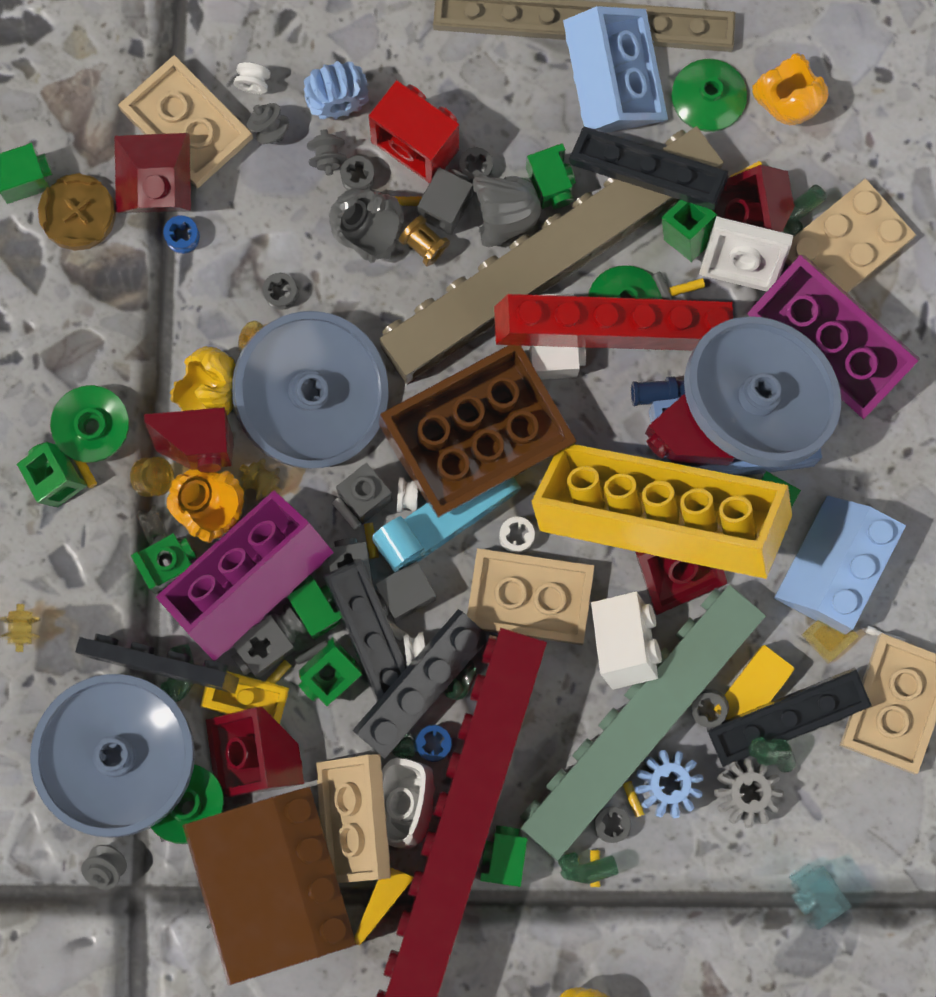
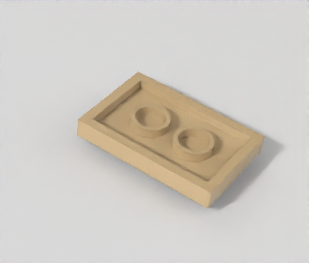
(180, 103)
(852, 237)
(530, 596)
(903, 708)
(354, 817)

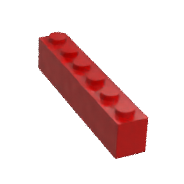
(606, 321)

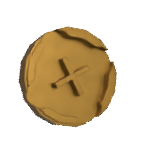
(76, 212)

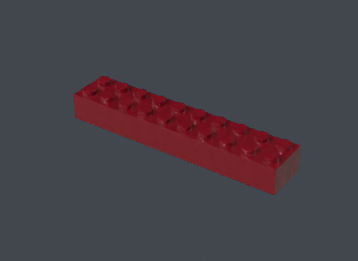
(465, 816)

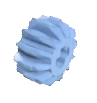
(336, 90)
(675, 796)

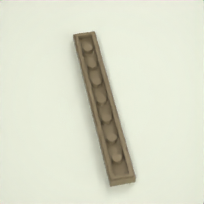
(544, 19)

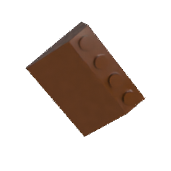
(476, 429)
(269, 885)

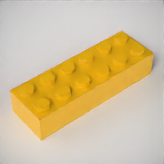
(664, 509)

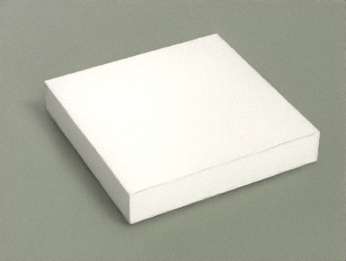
(745, 254)

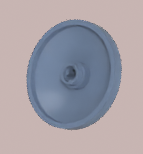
(310, 389)
(762, 391)
(112, 755)

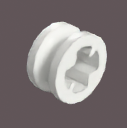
(252, 78)
(407, 495)
(528, 537)
(413, 646)

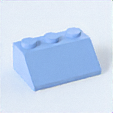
(615, 68)
(839, 563)

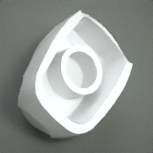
(407, 801)

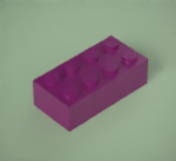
(857, 345)
(244, 575)

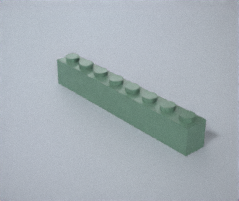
(641, 723)

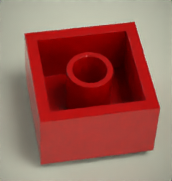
(414, 130)

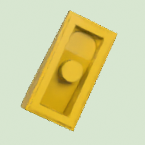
(757, 682)
(249, 694)
(382, 898)

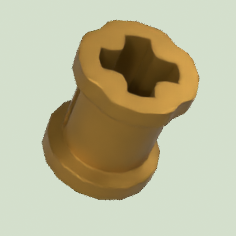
(424, 240)

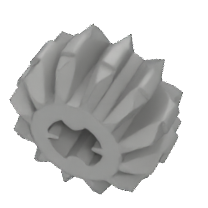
(751, 807)

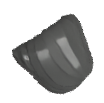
(507, 207)
(367, 222)

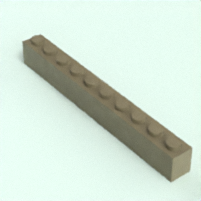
(532, 265)

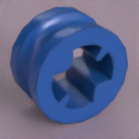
(181, 246)
(445, 744)

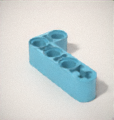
(422, 532)

